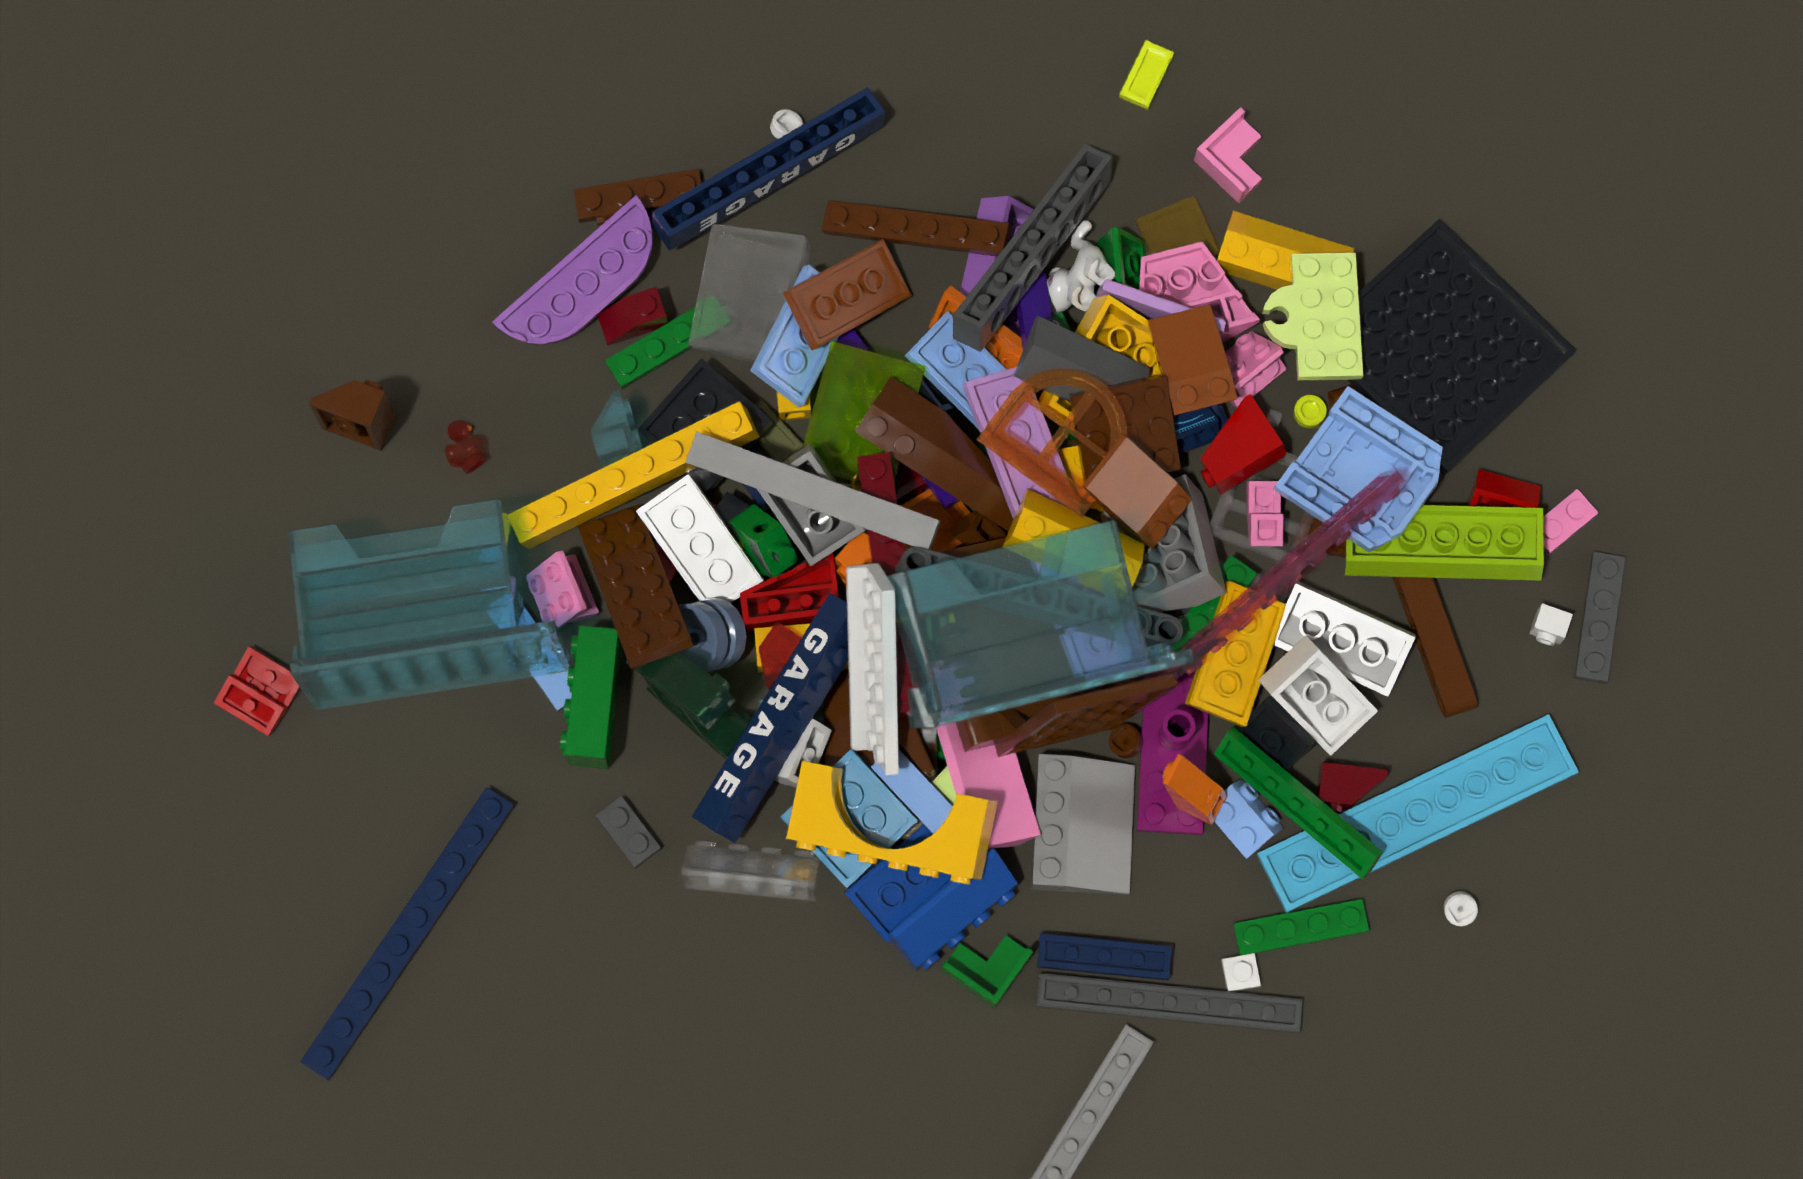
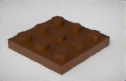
(1147, 419)

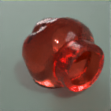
(468, 449)

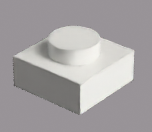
(1241, 973)

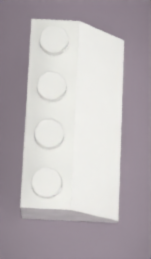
(1352, 639)

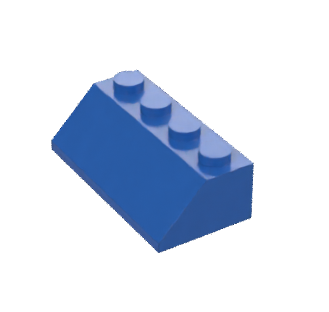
(952, 912)

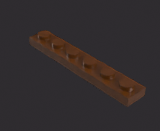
(916, 228)

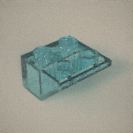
(612, 431)

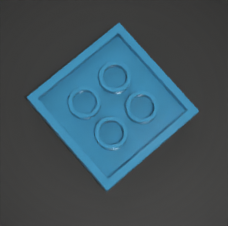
(872, 810)

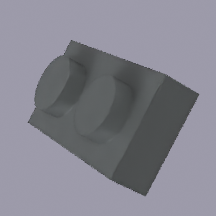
(628, 832)

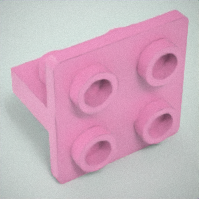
(1253, 364)
(561, 590)

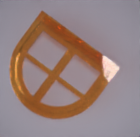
(1037, 466)

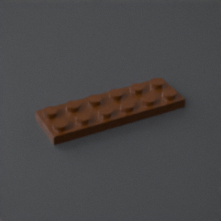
(635, 587)

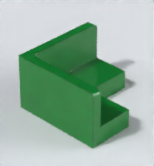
(989, 978)

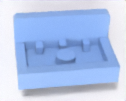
(1246, 819)

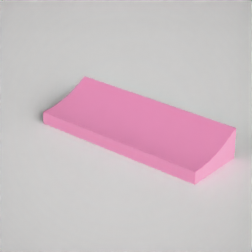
(992, 778)

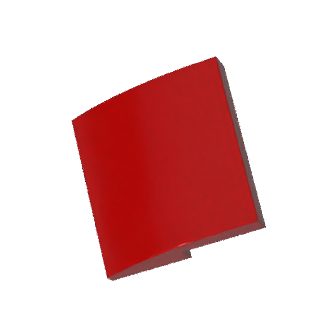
(259, 691)

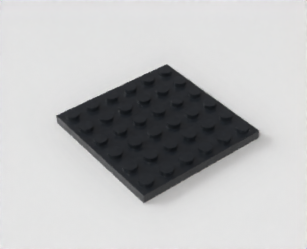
(1451, 344)

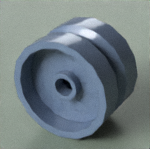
(715, 632)

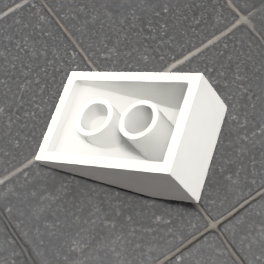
(1317, 695)

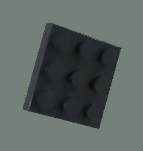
(693, 399)

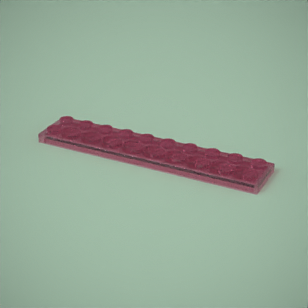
(1286, 571)

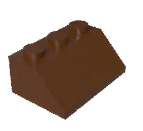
(356, 412)

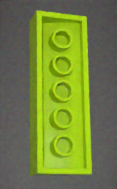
(1459, 545)

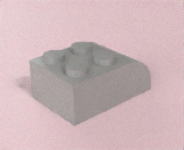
(811, 530)

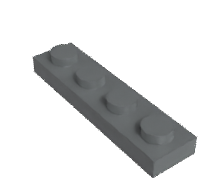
(1599, 617)

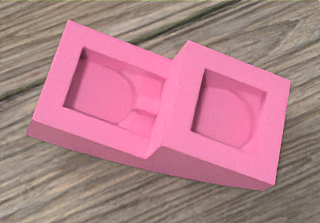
(1264, 514)

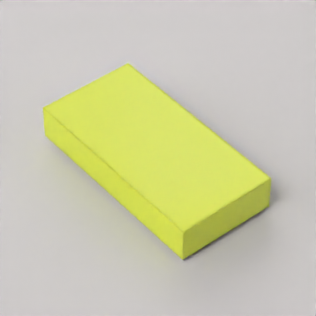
(1146, 74)

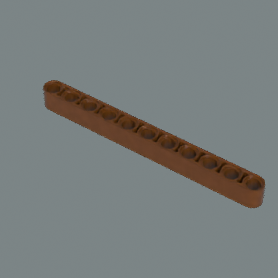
(1433, 635)

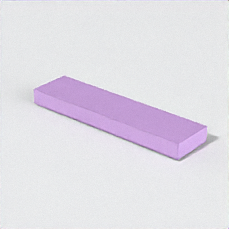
(1146, 303)

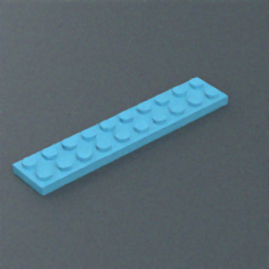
(1425, 810)

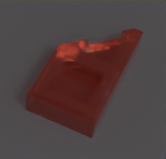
(776, 651)

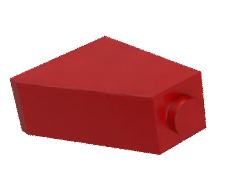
(1241, 448)

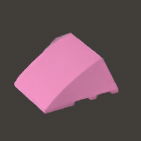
(1196, 279)

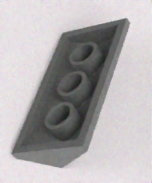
(1057, 347)

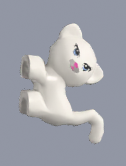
(1078, 283)

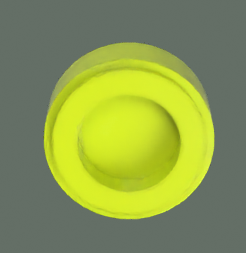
(1309, 411)

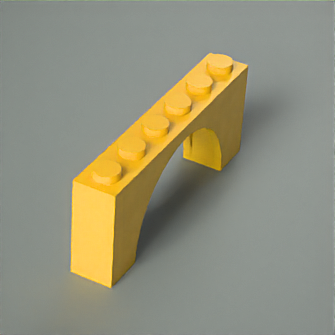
(823, 820)

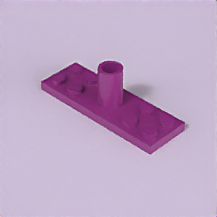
(1155, 806)

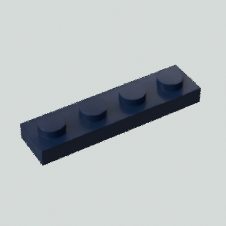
(1104, 957)

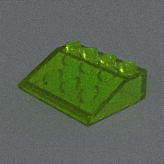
(844, 396)

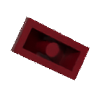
(633, 316)
(1345, 785)

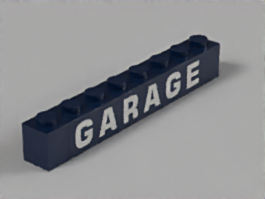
(768, 169)
(777, 723)

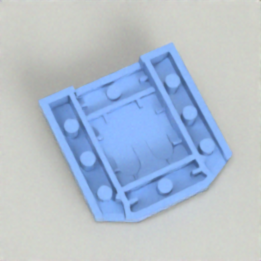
(1350, 452)

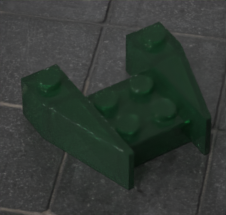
(696, 700)

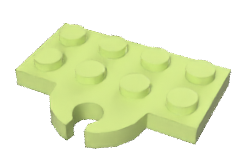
(1320, 316)

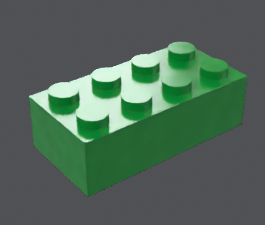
(593, 697)

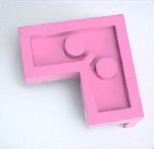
(1222, 156)

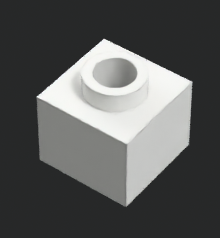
(1550, 625)

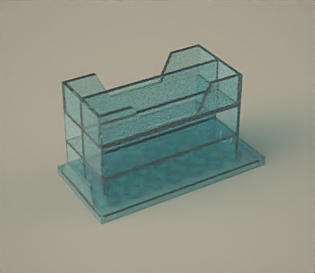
(415, 611)
(1022, 626)

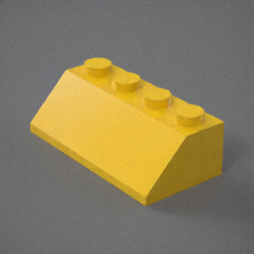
(1262, 250)
(1043, 517)

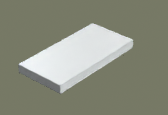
(699, 542)

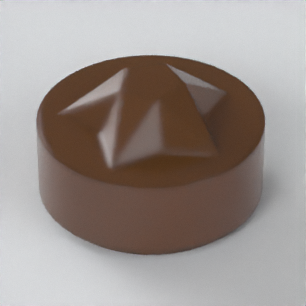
(1125, 741)

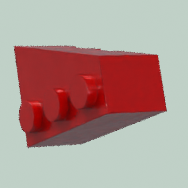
(790, 597)

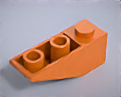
(1193, 790)

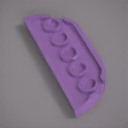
(583, 281)

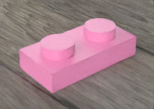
(1566, 520)

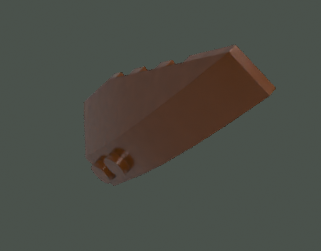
(935, 448)

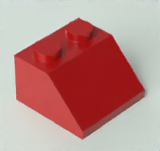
(1502, 491)

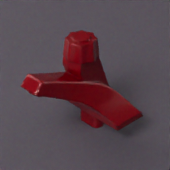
(910, 484)

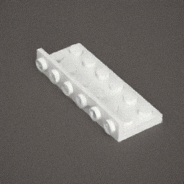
(872, 664)

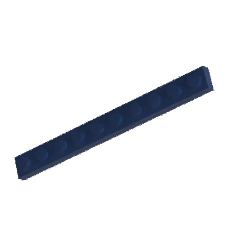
(407, 934)

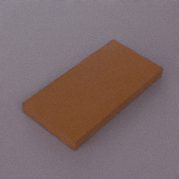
(847, 294)

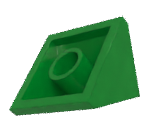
(1124, 255)

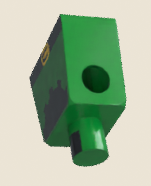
(769, 548)

